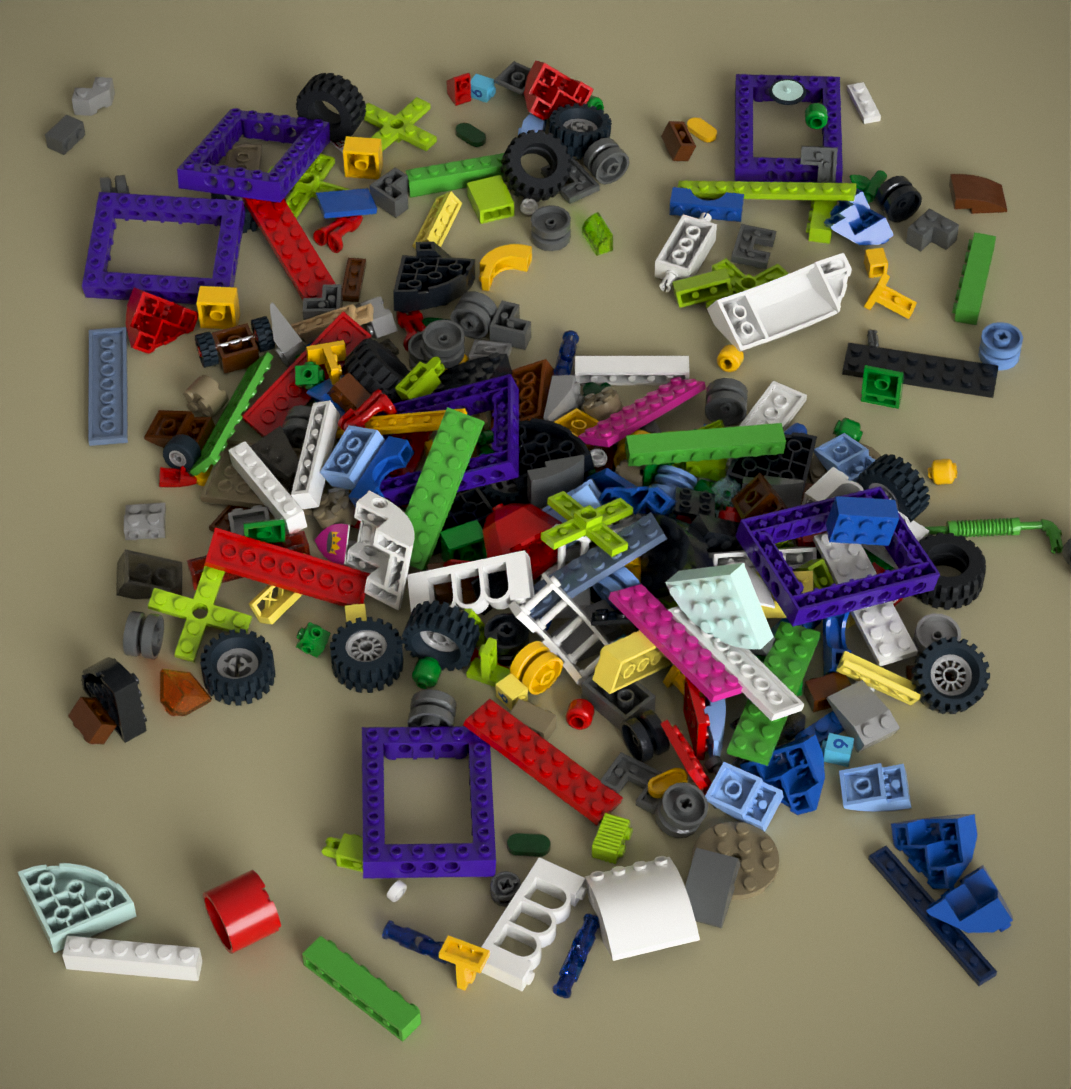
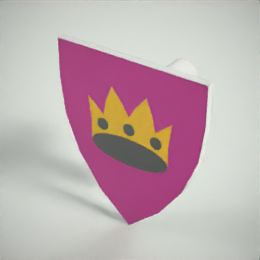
(334, 543)

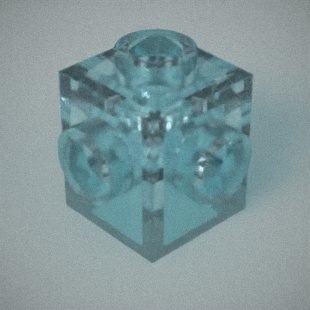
(722, 485)

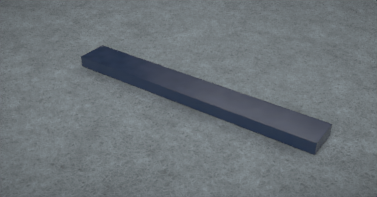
(918, 899)

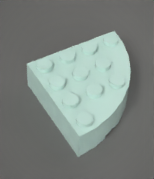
(722, 604)
(74, 901)

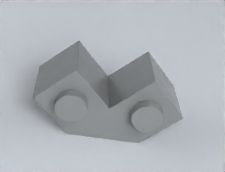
(88, 100)
(382, 318)

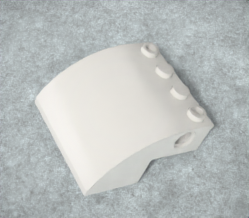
(382, 548)
(642, 907)

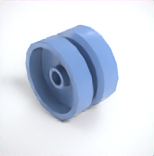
(1000, 345)
(616, 581)

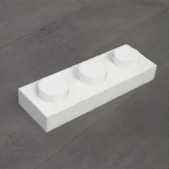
(863, 103)

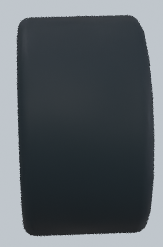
(181, 451)

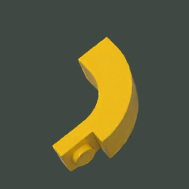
(504, 258)

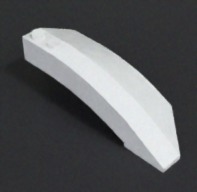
(782, 304)

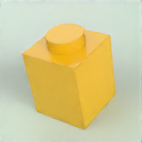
(875, 262)

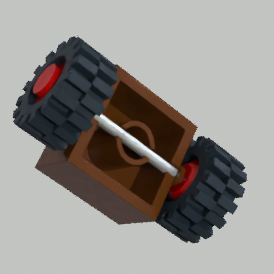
(235, 346)

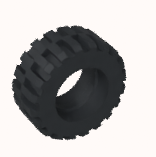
(339, 94)
(542, 145)
(376, 368)
(961, 555)

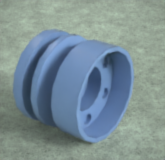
(672, 477)

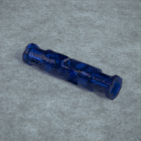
(566, 353)
(407, 937)
(578, 954)

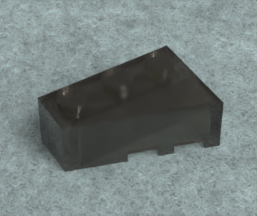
(278, 457)

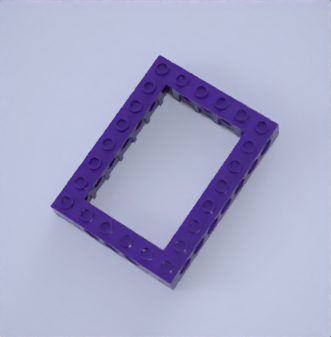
(307, 142)
(768, 169)
(177, 289)
(493, 394)
(761, 532)
(426, 860)

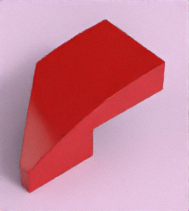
(175, 477)

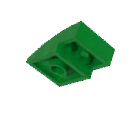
(882, 387)
(266, 530)

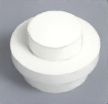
(528, 206)
(599, 457)

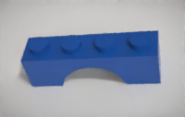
(726, 208)
(392, 455)
(834, 641)

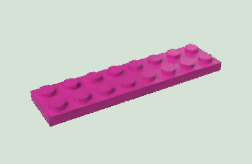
(642, 412)
(675, 643)

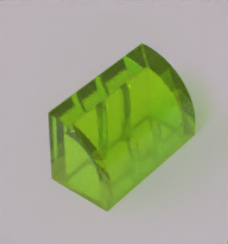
(598, 234)

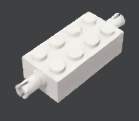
(685, 249)

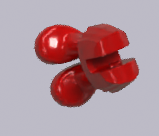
(334, 238)
(405, 321)
(374, 404)

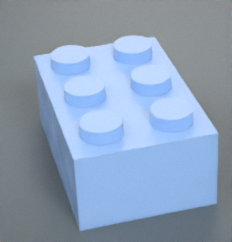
(352, 456)

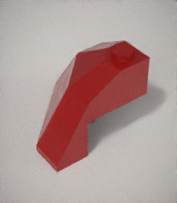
(550, 89)
(156, 321)
(514, 528)

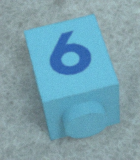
(482, 88)
(838, 749)

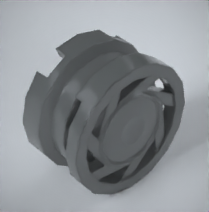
(504, 887)

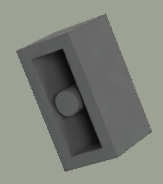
(65, 134)

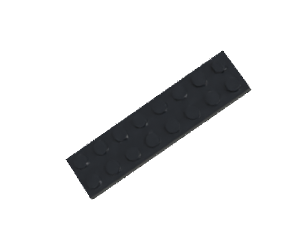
(924, 369)

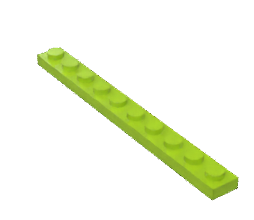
(773, 190)

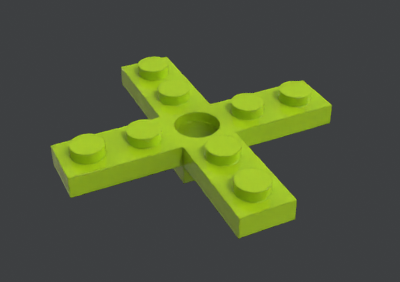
(401, 126)
(311, 183)
(741, 282)
(587, 522)
(204, 599)

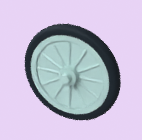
(787, 92)

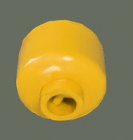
(730, 358)
(942, 471)

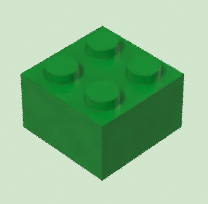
(463, 542)

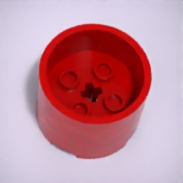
(241, 911)

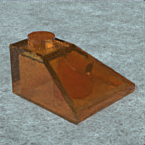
(181, 692)

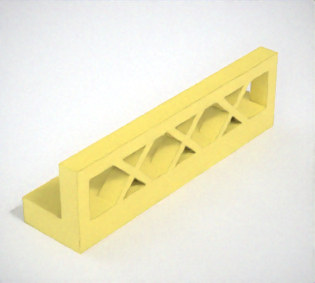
(439, 219)
(273, 607)
(878, 678)

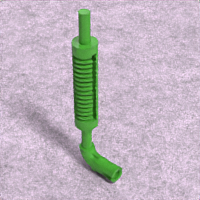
(998, 527)

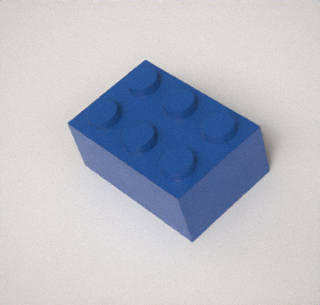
(862, 520)

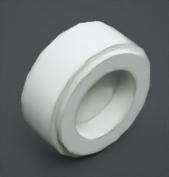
(396, 891)

